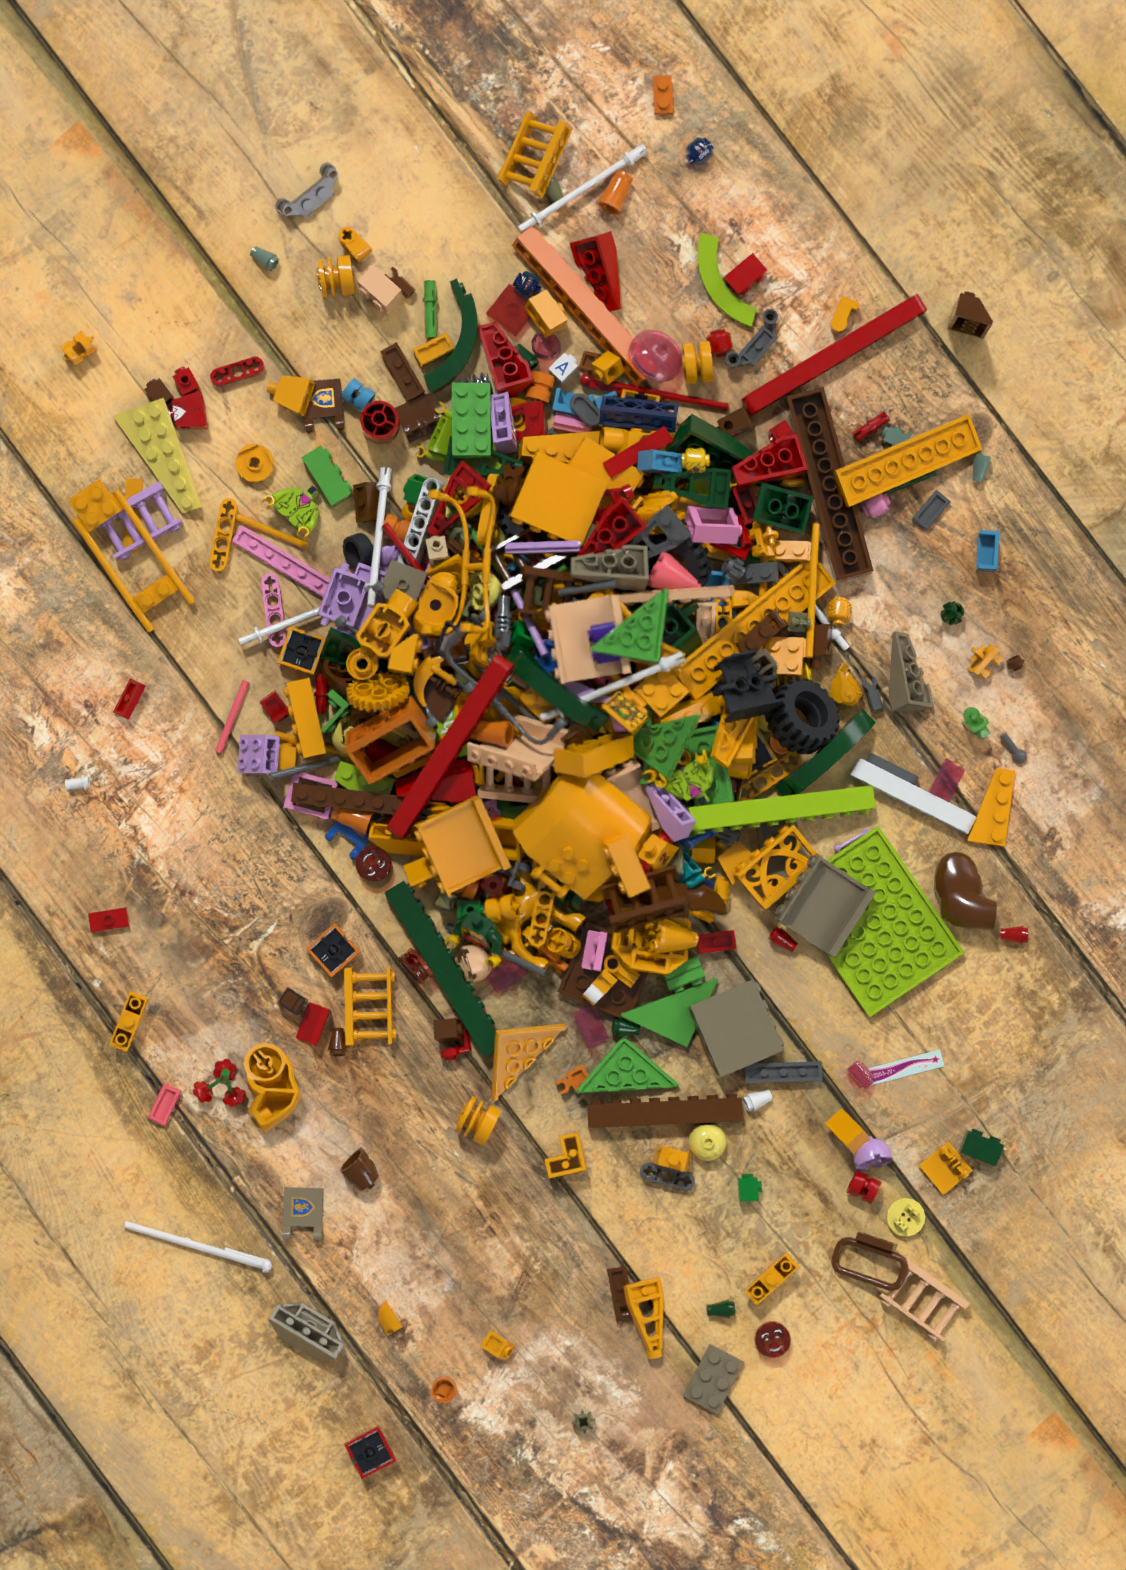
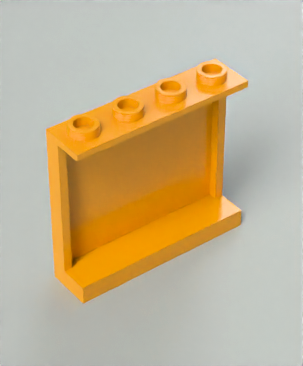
(589, 459)
(558, 499)
(461, 845)

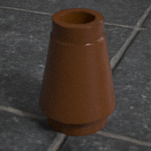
(337, 1042)

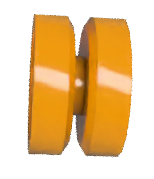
(696, 363)

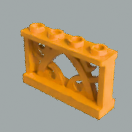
(770, 892)

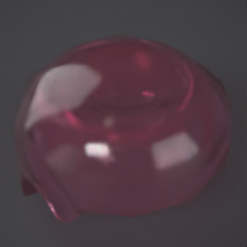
(544, 347)

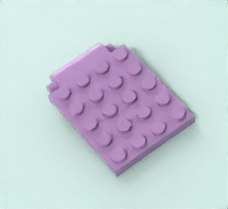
(347, 597)

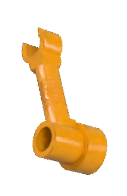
(685, 759)

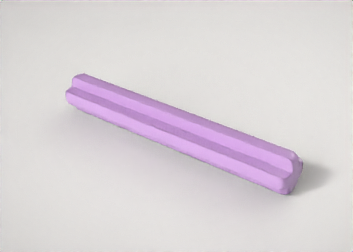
(542, 547)

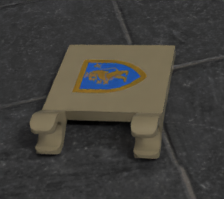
(302, 1209)

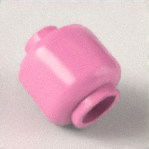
(876, 505)

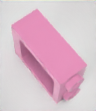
(712, 524)
(296, 779)

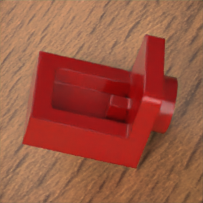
(275, 707)

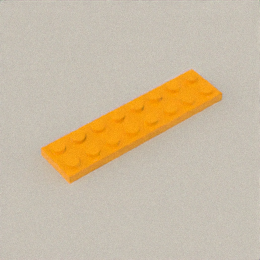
(907, 460)

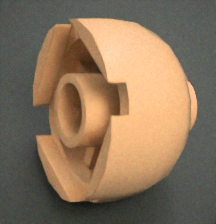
(475, 963)

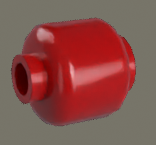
(720, 342)

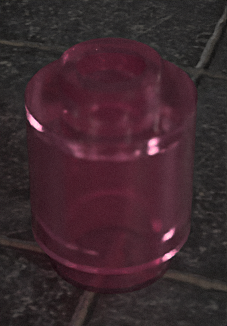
(860, 1074)

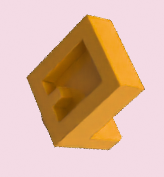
(497, 1345)

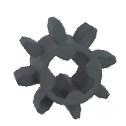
(733, 568)
(729, 836)

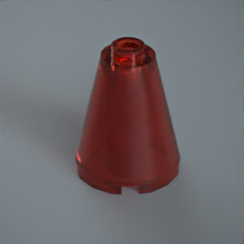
(485, 892)

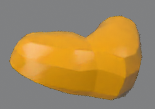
(273, 1085)

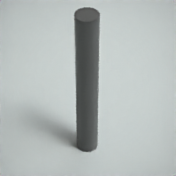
(587, 588)

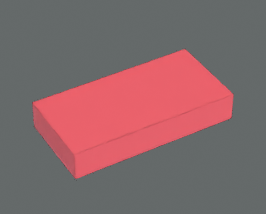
(164, 1104)

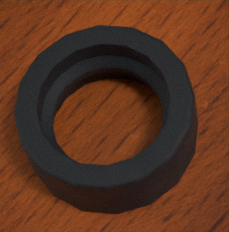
(357, 550)

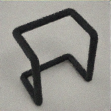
(447, 622)

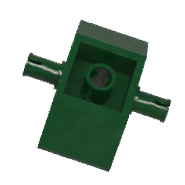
(681, 631)

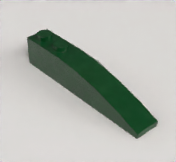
(721, 447)

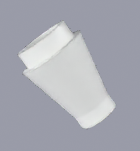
(756, 1100)

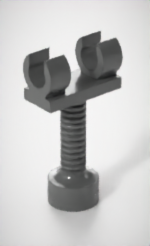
(513, 873)

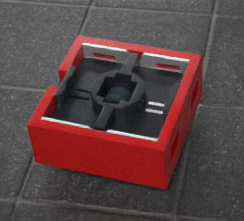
(370, 1451)

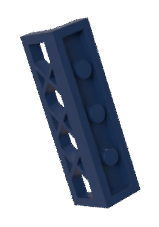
(638, 416)

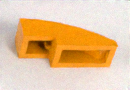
(747, 749)

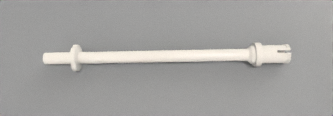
(628, 158)
(383, 487)
(277, 627)
(664, 664)

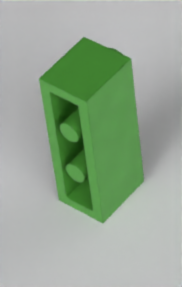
(327, 476)

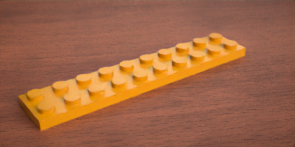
(785, 595)

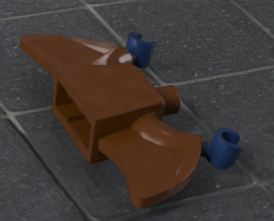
(697, 900)

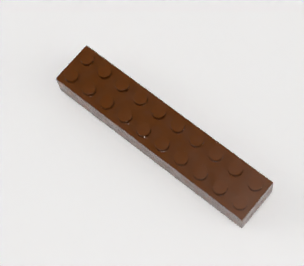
(822, 453)

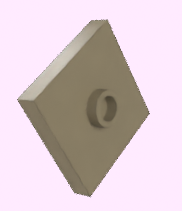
(404, 579)

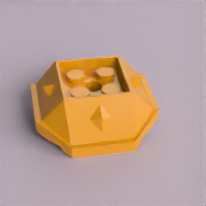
(628, 948)

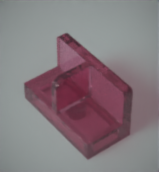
(946, 780)
(506, 976)
(591, 1026)

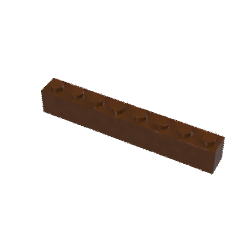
(664, 1112)

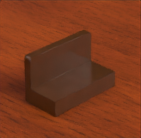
(366, 501)

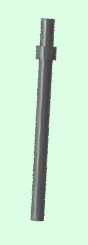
(513, 958)

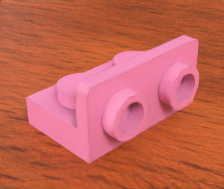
(594, 950)

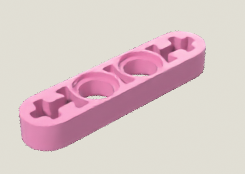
(276, 610)

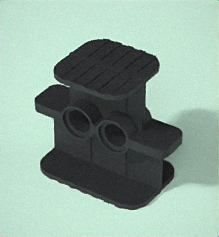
(745, 691)

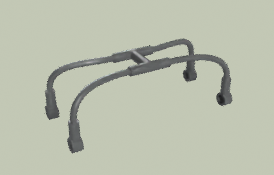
(341, 622)
(504, 694)

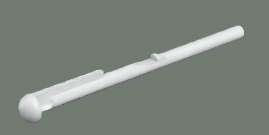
(231, 1254)

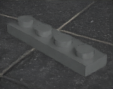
(783, 1072)

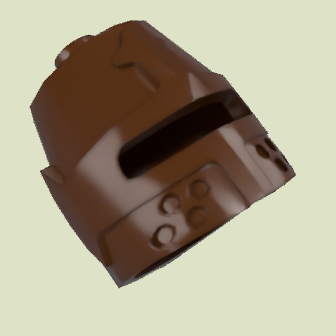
(360, 1170)

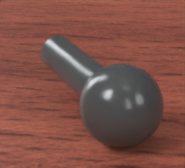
(1018, 755)

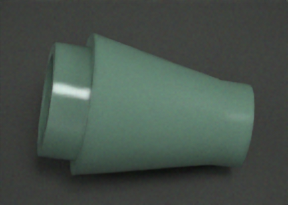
(266, 259)
(980, 467)

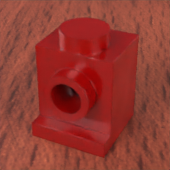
(189, 387)

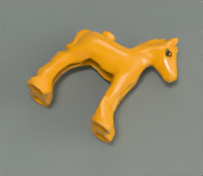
(511, 929)

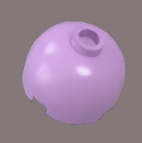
(872, 1153)

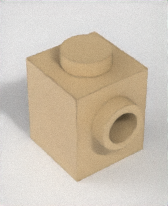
(436, 549)

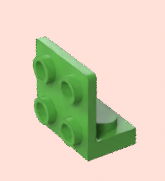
(337, 702)

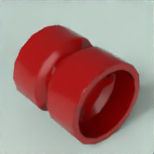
(857, 1185)

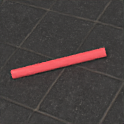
(232, 716)

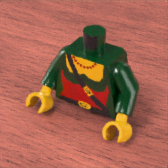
(480, 932)

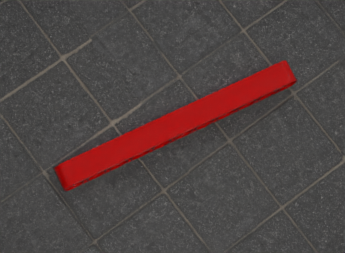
(834, 354)
(450, 747)

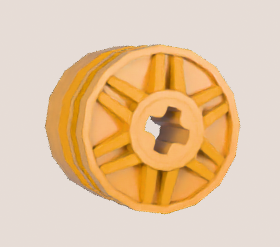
(336, 276)
(477, 1120)

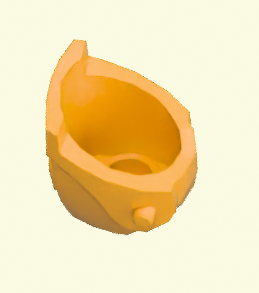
(845, 688)

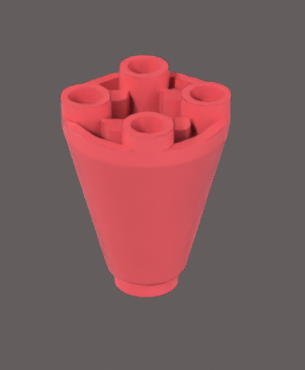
(670, 574)

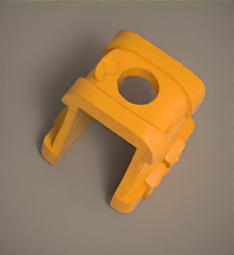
(654, 503)

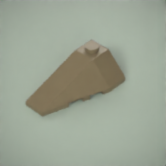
(624, 565)
(906, 683)

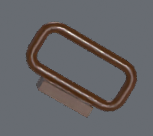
(874, 1245)

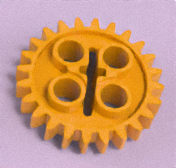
(378, 691)

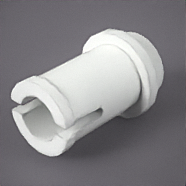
(77, 783)

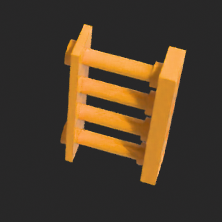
(550, 159)
(352, 997)

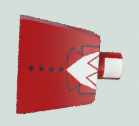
(189, 411)

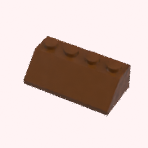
(970, 316)

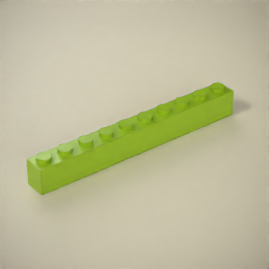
(782, 808)

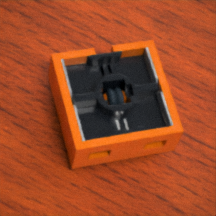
(333, 950)

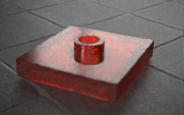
(509, 311)

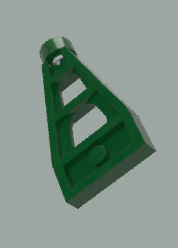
(452, 463)
(718, 488)
(334, 646)

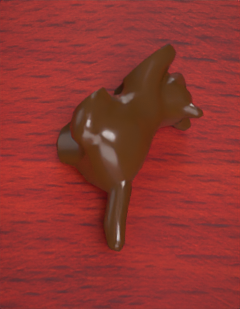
(511, 486)

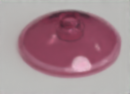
(656, 355)

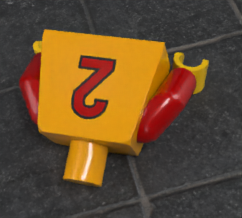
(657, 851)

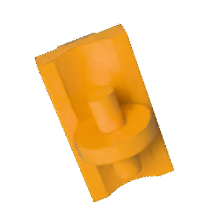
(765, 540)
(982, 658)

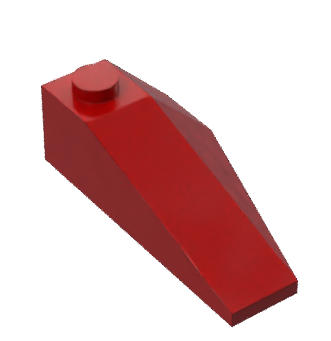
(599, 262)
(506, 365)
(774, 462)
(614, 529)
(455, 787)

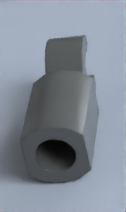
(873, 695)

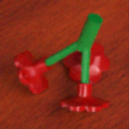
(224, 1071)

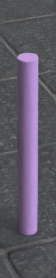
(530, 625)

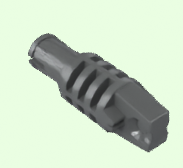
(503, 623)

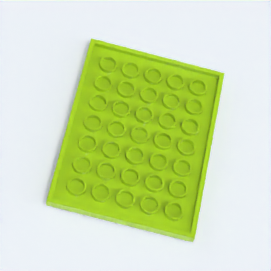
(899, 933)

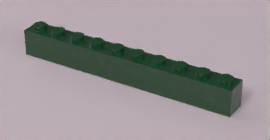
(442, 966)

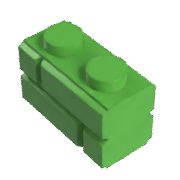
(687, 973)

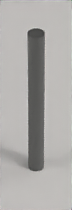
(304, 768)

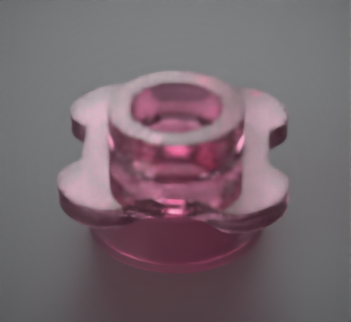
(495, 812)

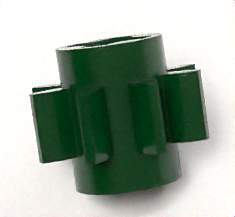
(952, 613)

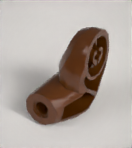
(339, 678)
(960, 893)

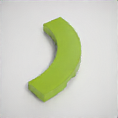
(715, 285)

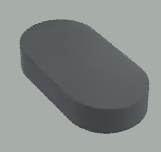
(585, 409)

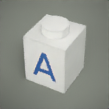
(563, 367)

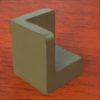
(538, 593)

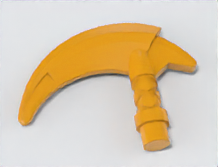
(425, 670)

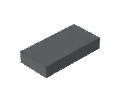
(931, 510)

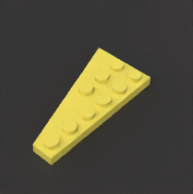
(156, 440)

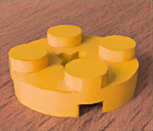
(264, 468)

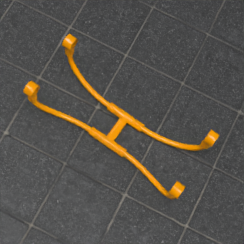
(466, 565)

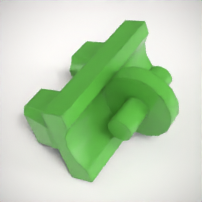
(975, 722)

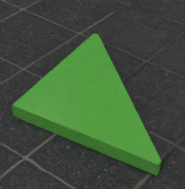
(639, 634)
(664, 743)
(670, 1014)
(626, 1070)

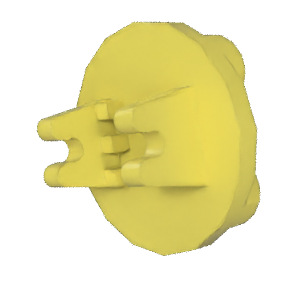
(899, 1223)

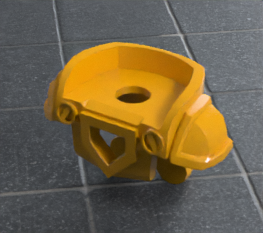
(440, 587)

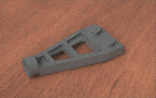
(671, 526)

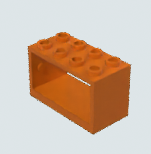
(379, 726)

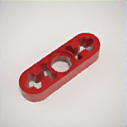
(225, 381)

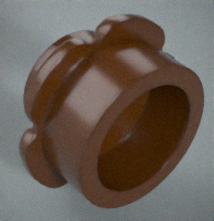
(1015, 663)

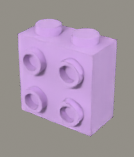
(258, 754)

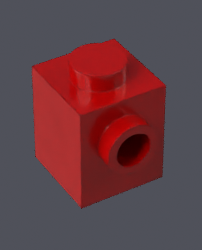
(780, 430)

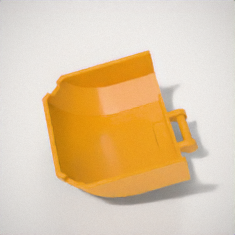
(568, 829)

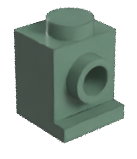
(894, 436)

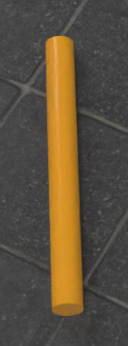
(271, 531)

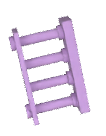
(138, 501)

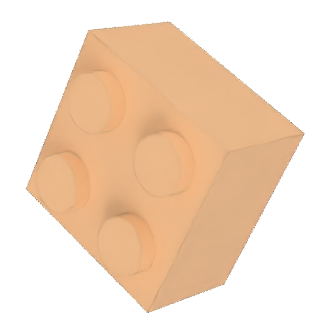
(379, 290)

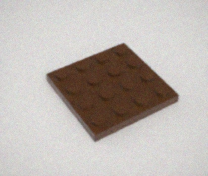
(577, 979)

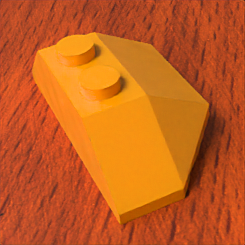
(391, 843)

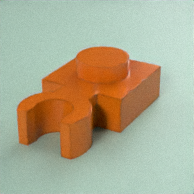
(559, 965)
(575, 1078)

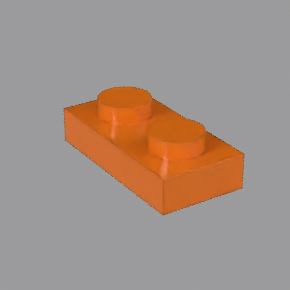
(662, 94)

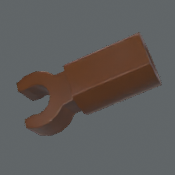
(406, 287)

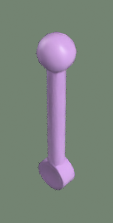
(837, 848)

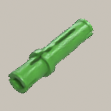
(430, 308)

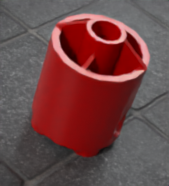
(371, 418)

